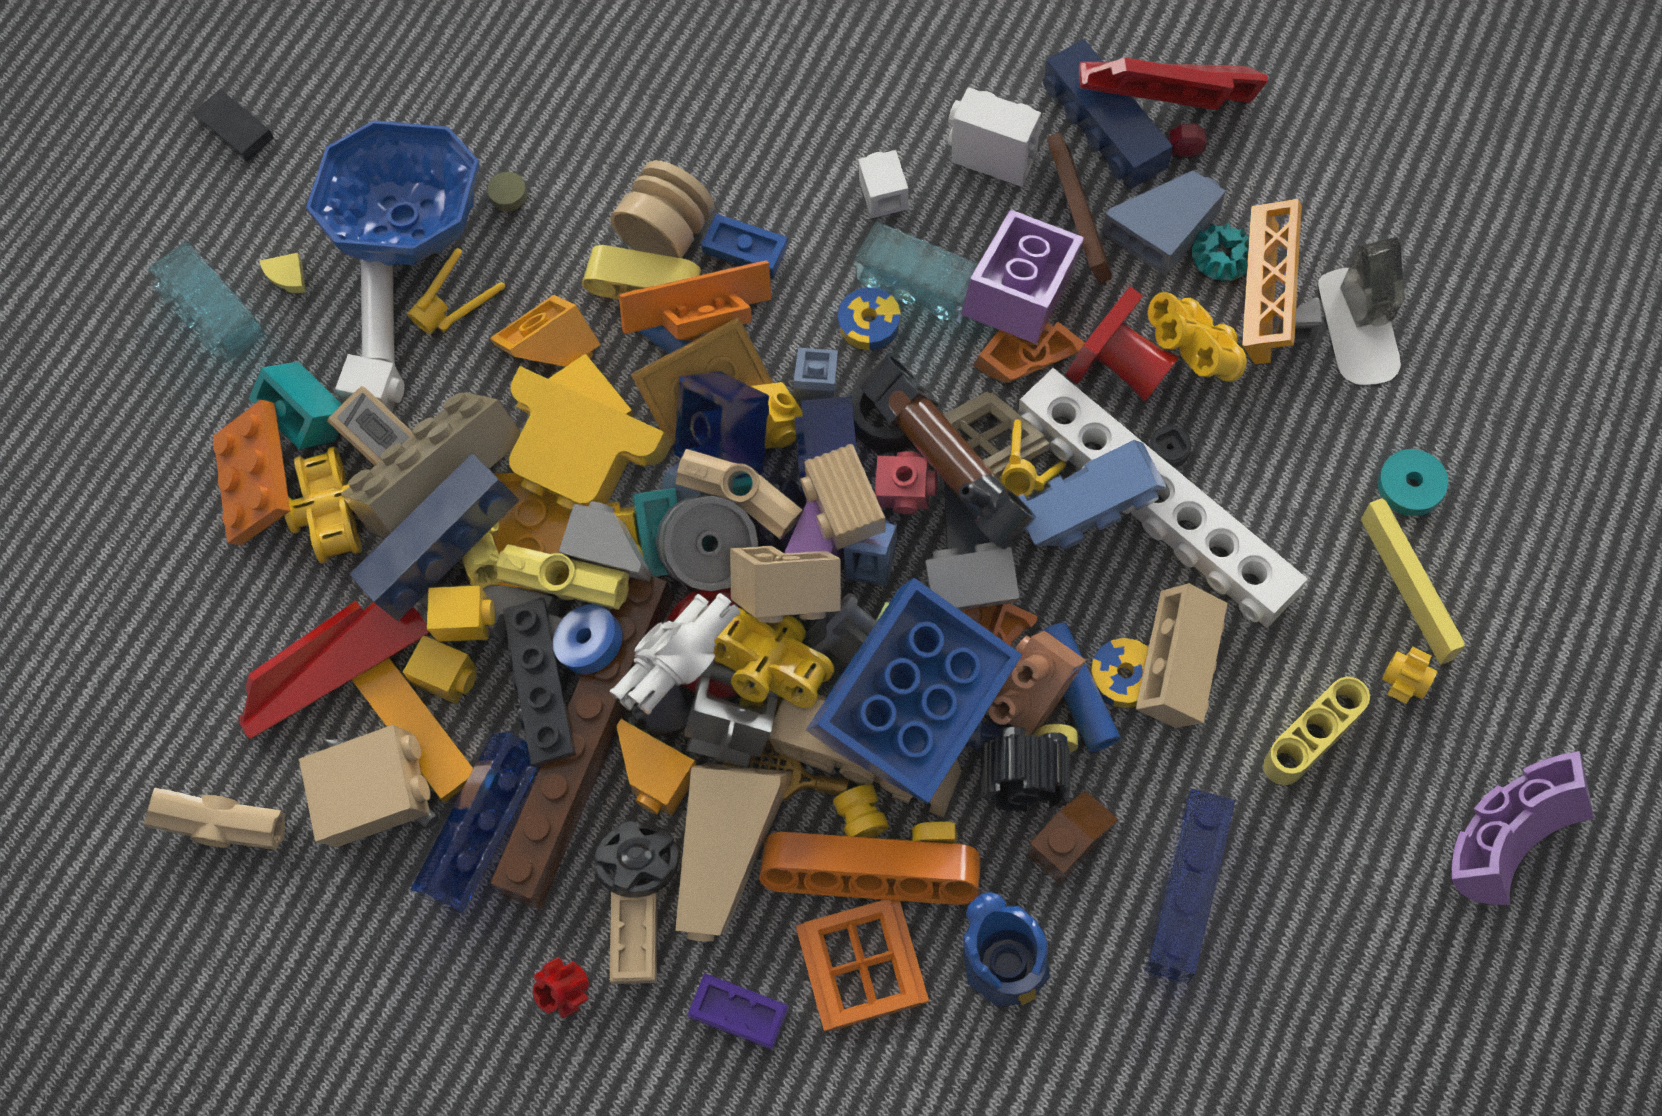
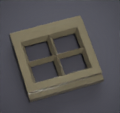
(1032, 440)

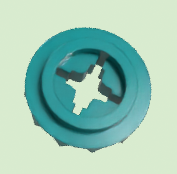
(1217, 264)

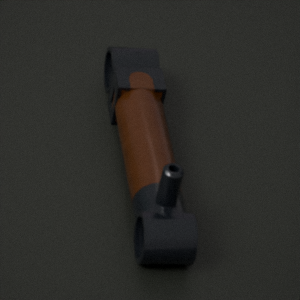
(913, 410)

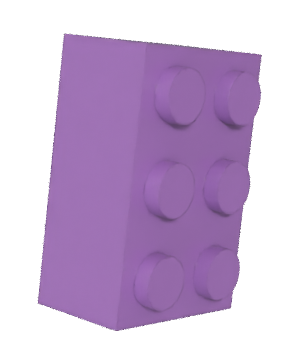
(1022, 276)

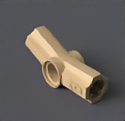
(716, 478)
(215, 820)

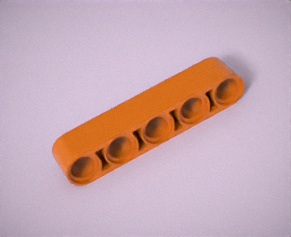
(870, 868)

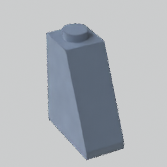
(1165, 219)

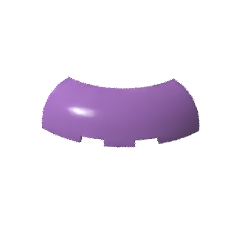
(1514, 821)

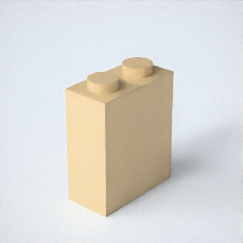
(365, 786)

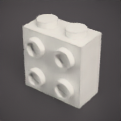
(994, 136)

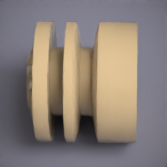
(662, 210)

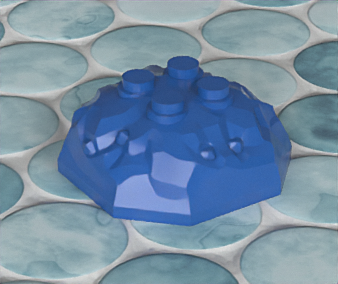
(394, 191)

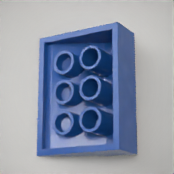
(914, 691)

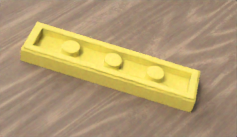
(1412, 581)

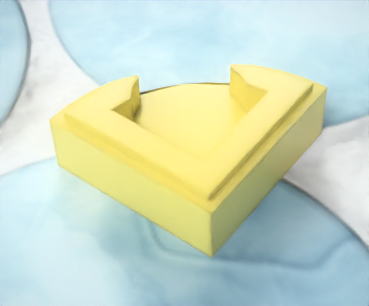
(285, 272)

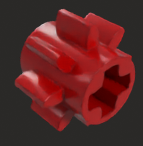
(560, 987)

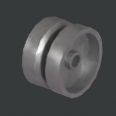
(681, 537)

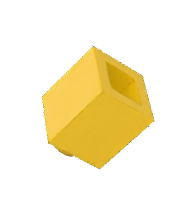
(459, 613)
(440, 670)

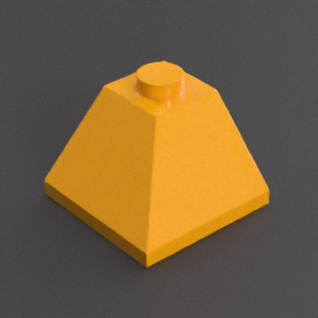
(549, 334)

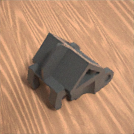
(839, 635)
(726, 728)

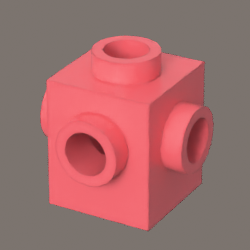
(905, 482)

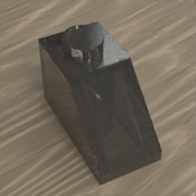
(1375, 283)

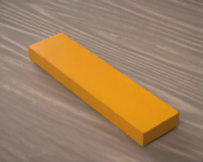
(400, 706)

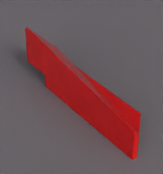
(1173, 83)

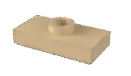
(633, 939)

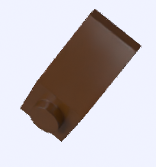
(1071, 836)

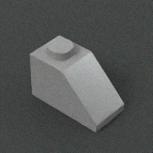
(603, 540)

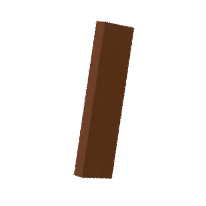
(1079, 207)

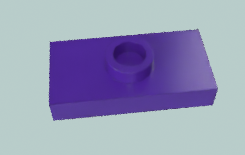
(738, 1011)

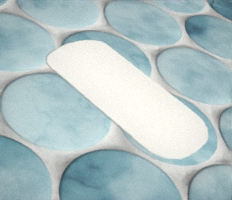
(1362, 353)

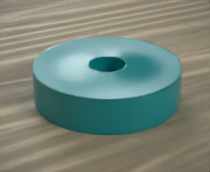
(1418, 466)

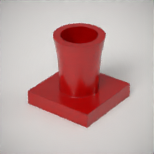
(1124, 351)

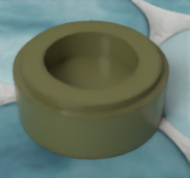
(507, 191)

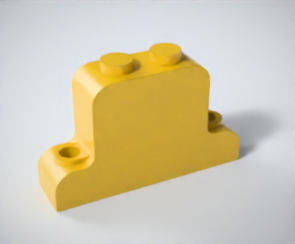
(576, 442)

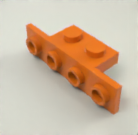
(697, 303)

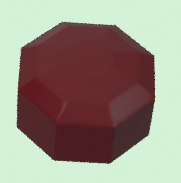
(1187, 140)

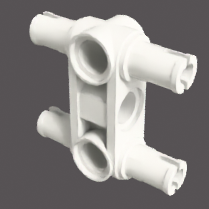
(674, 653)

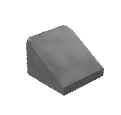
(1307, 321)

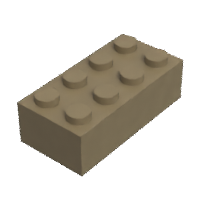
(420, 464)

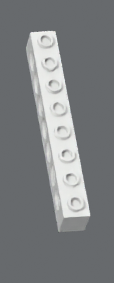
(1280, 581)

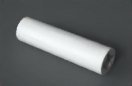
(377, 311)

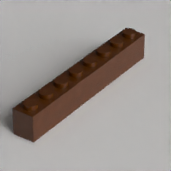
(566, 784)

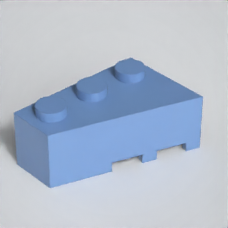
(1094, 496)

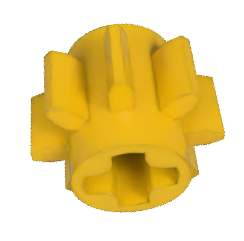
(1409, 675)

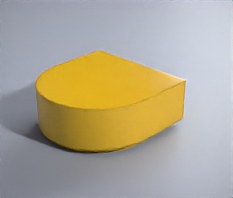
(935, 832)

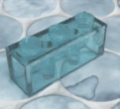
(914, 271)
(205, 302)

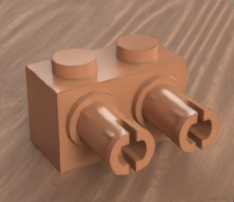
(1036, 682)

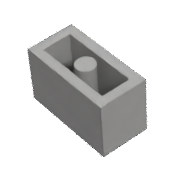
(974, 578)

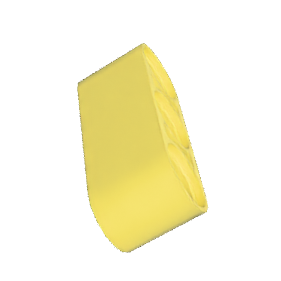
(624, 270)
(1325, 713)

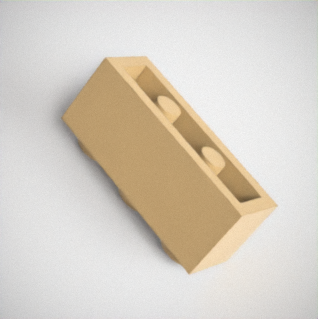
(1182, 656)

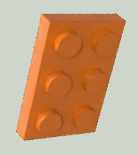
(251, 473)

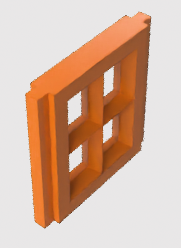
(823, 974)

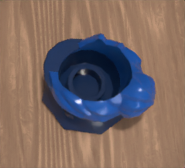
(1004, 951)

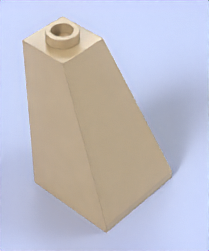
(724, 834)

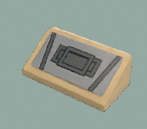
(368, 425)

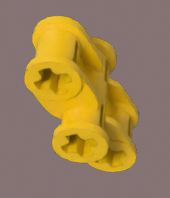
(1202, 345)
(323, 507)
(772, 660)

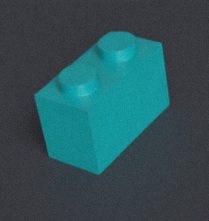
(299, 402)

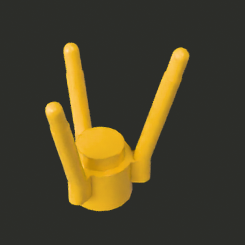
(430, 310)
(1020, 474)

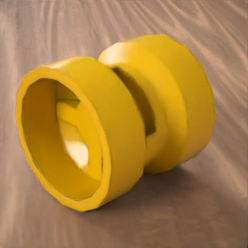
(860, 812)

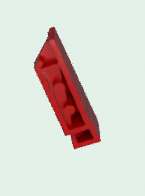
(324, 661)

